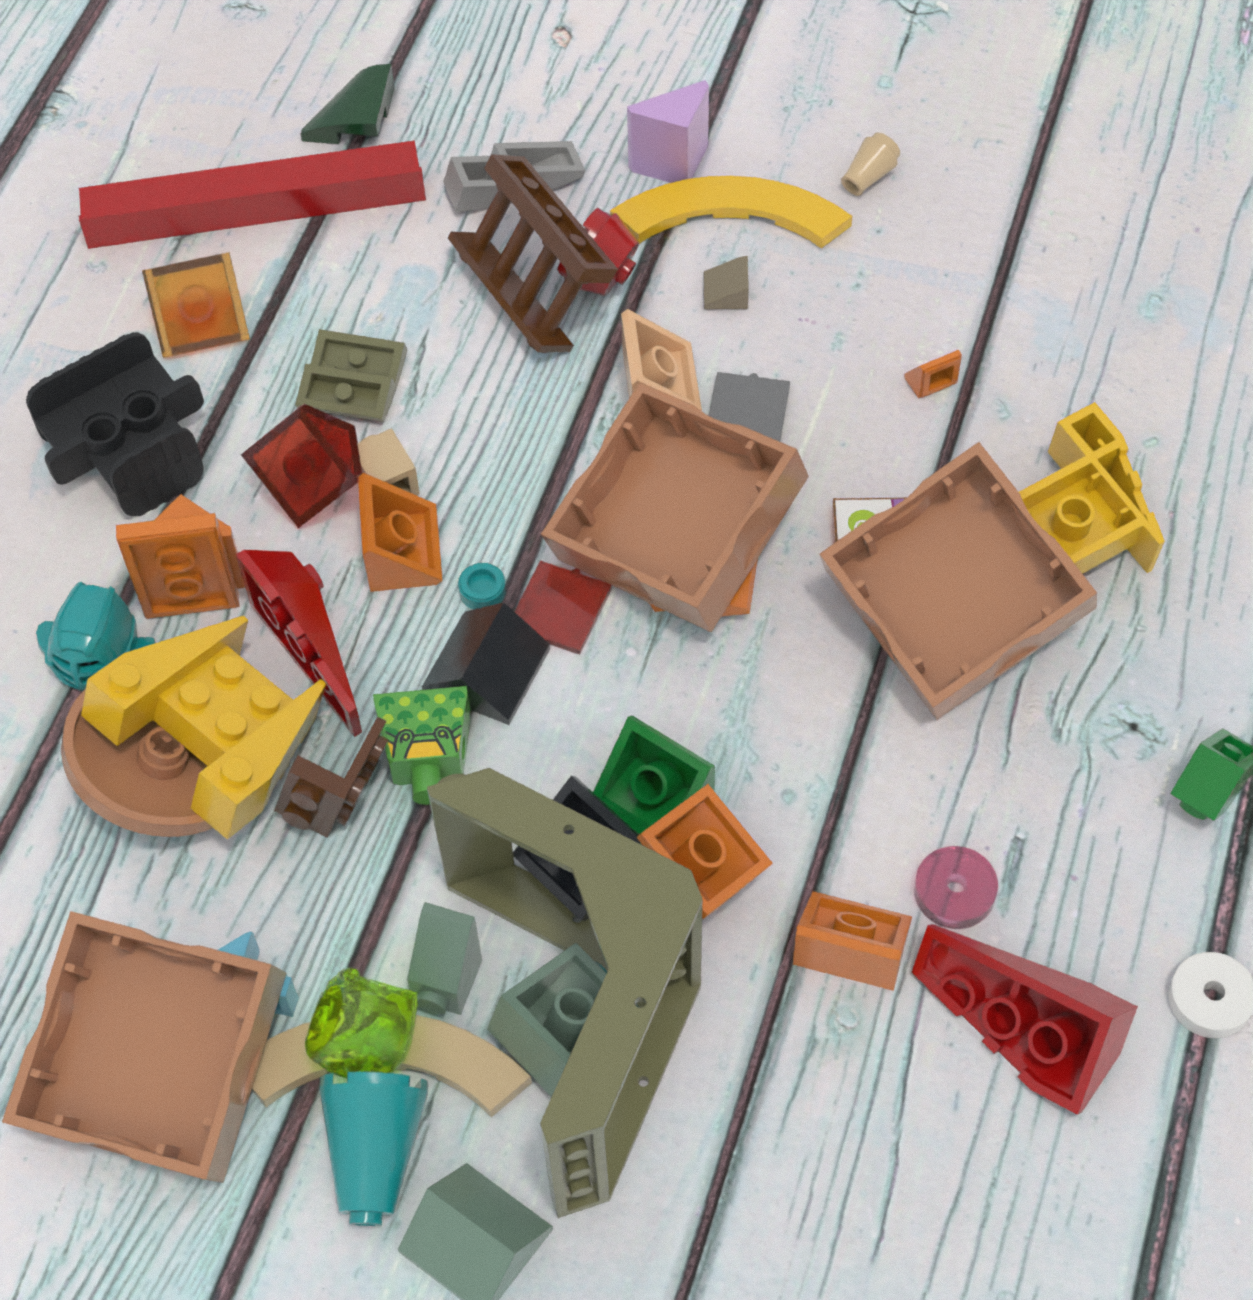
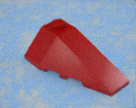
(293, 610)
(1040, 1020)

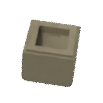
(727, 285)

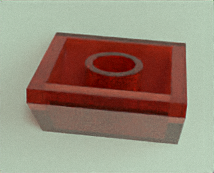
(306, 461)

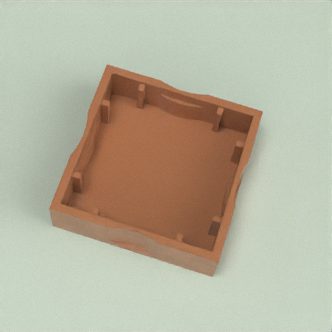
(676, 506)
(959, 581)
(146, 1047)

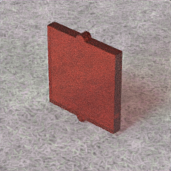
(562, 605)

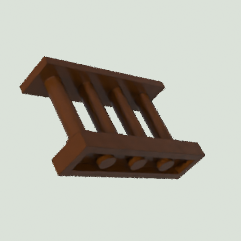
(562, 240)

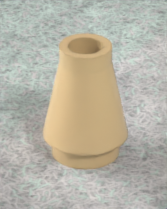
(873, 161)

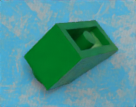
(1214, 775)

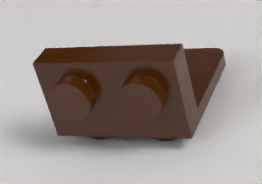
(320, 798)

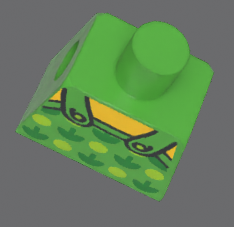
(425, 735)

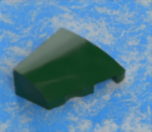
(354, 108)

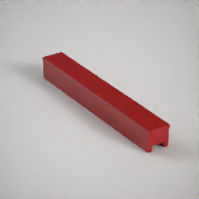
(250, 194)

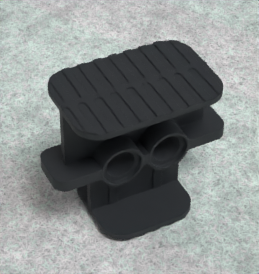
(122, 418)

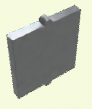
(751, 402)

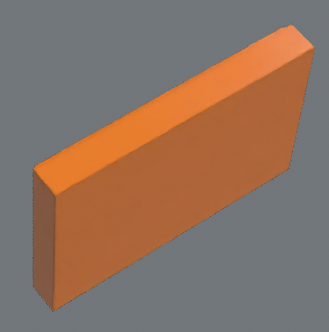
(178, 565)

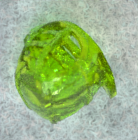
(361, 1025)

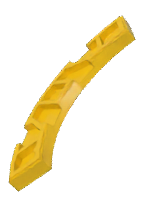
(734, 198)

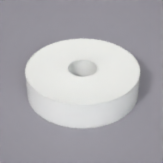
(1202, 1014)

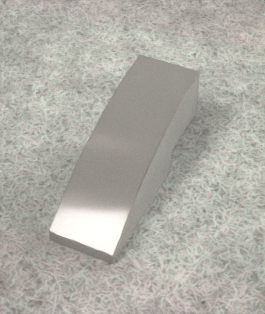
(474, 189)

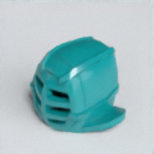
(88, 628)

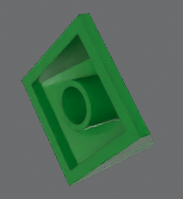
(650, 775)

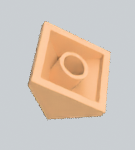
(658, 359)

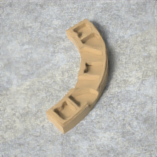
(436, 1049)

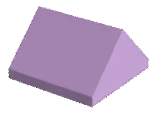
(669, 133)

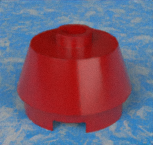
(616, 242)

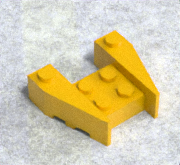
(1095, 497)
(215, 709)

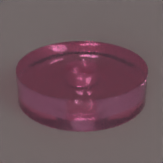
(953, 908)

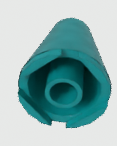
(370, 1139)

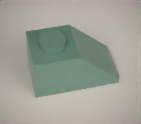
(444, 959)

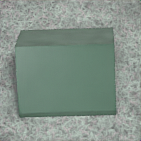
(472, 1235)

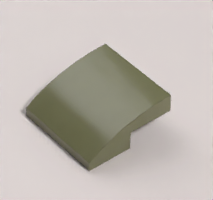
(352, 375)

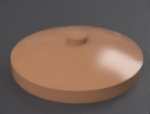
(135, 785)

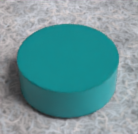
(482, 585)

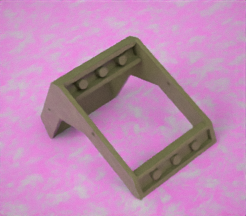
(638, 927)

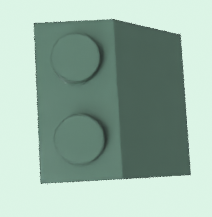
(546, 1013)

